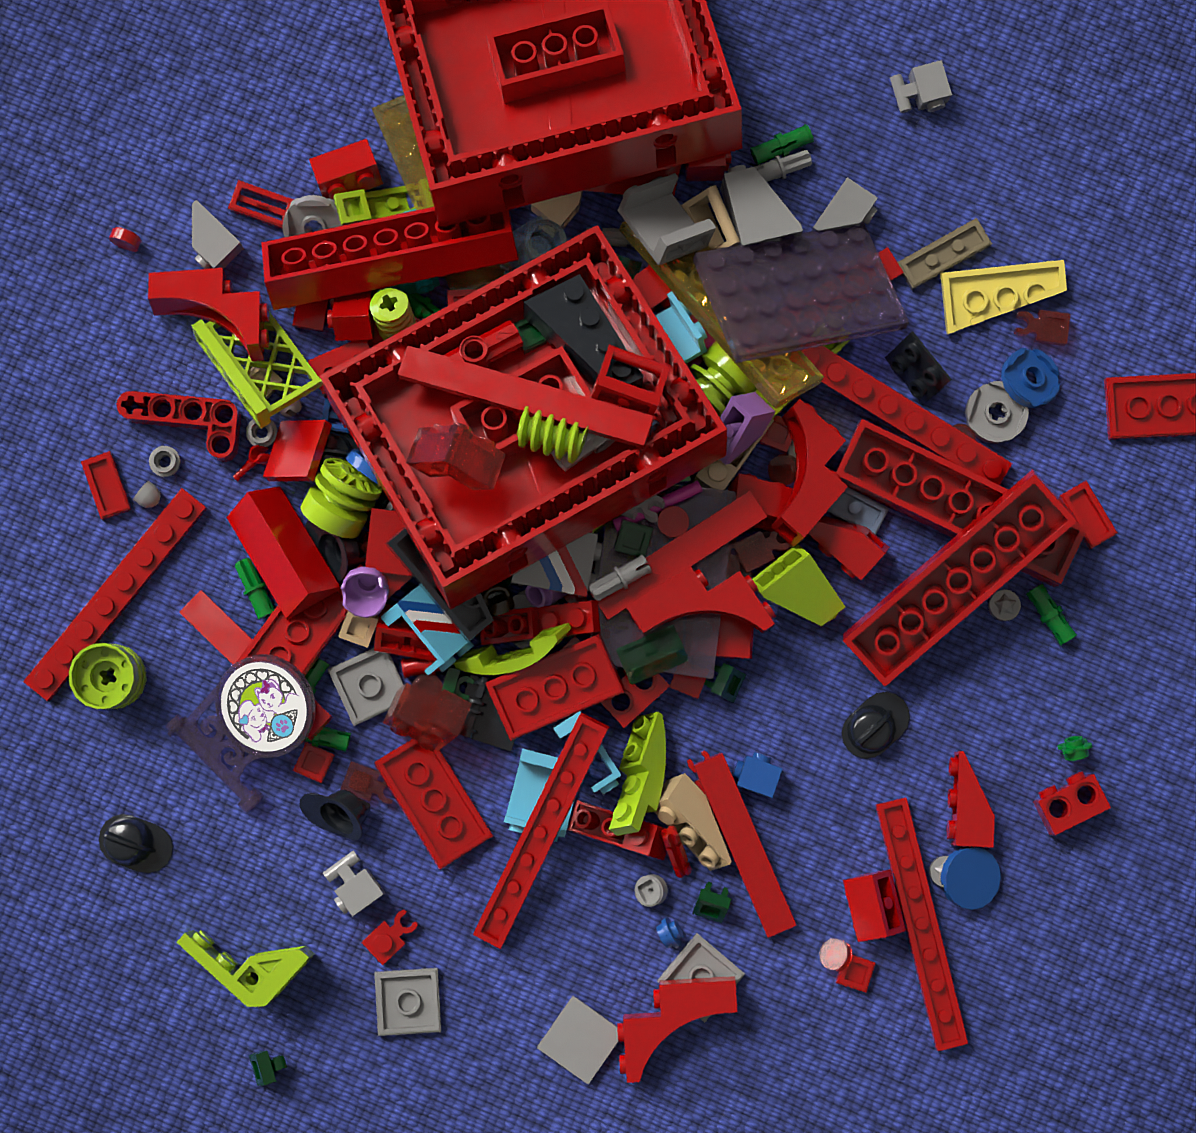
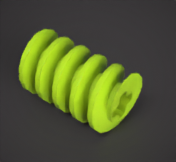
(391, 312)
(551, 436)

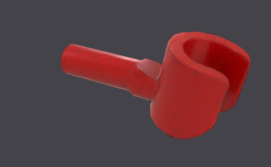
(256, 456)

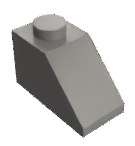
(847, 208)
(211, 240)

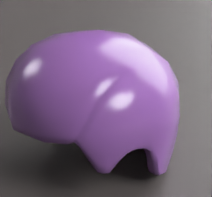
(365, 592)

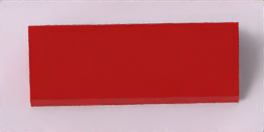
(282, 550)

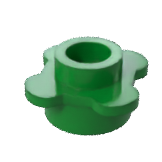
(1075, 748)

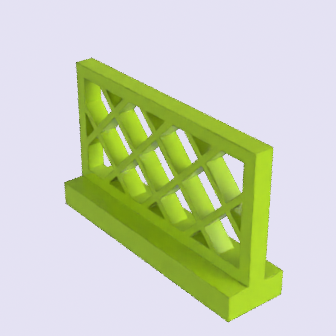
(239, 379)

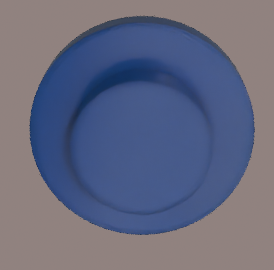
(670, 933)

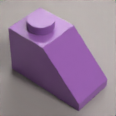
(745, 421)

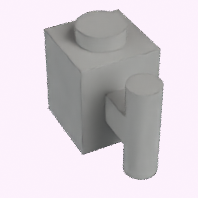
(927, 86)
(358, 889)

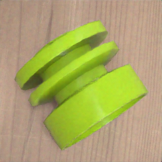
(721, 378)
(340, 499)
(90, 679)

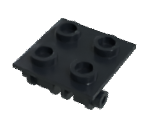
(917, 368)
(483, 719)

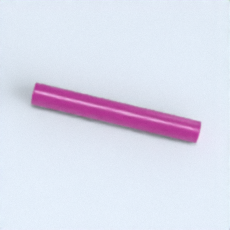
(670, 499)

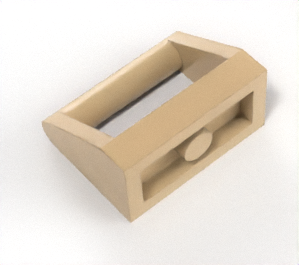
(699, 210)

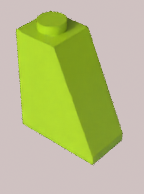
(799, 586)

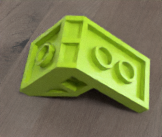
(273, 968)

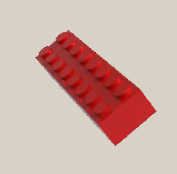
(381, 255)
(937, 492)
(959, 577)

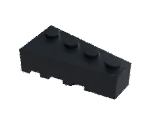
(574, 320)
(467, 617)

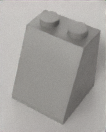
(756, 208)

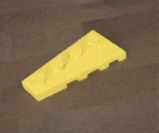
(992, 291)

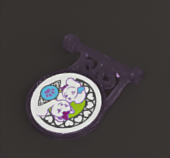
(262, 710)

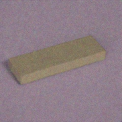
(944, 253)

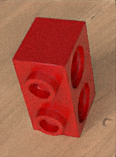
(399, 639)
(638, 699)
(1073, 810)

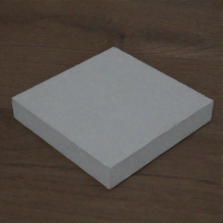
(366, 684)
(700, 960)
(407, 1001)
(579, 1039)

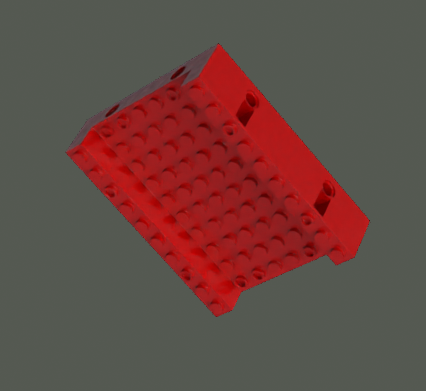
(557, 95)
(536, 506)

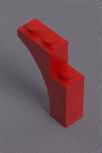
(211, 297)
(814, 485)
(686, 595)
(679, 1003)

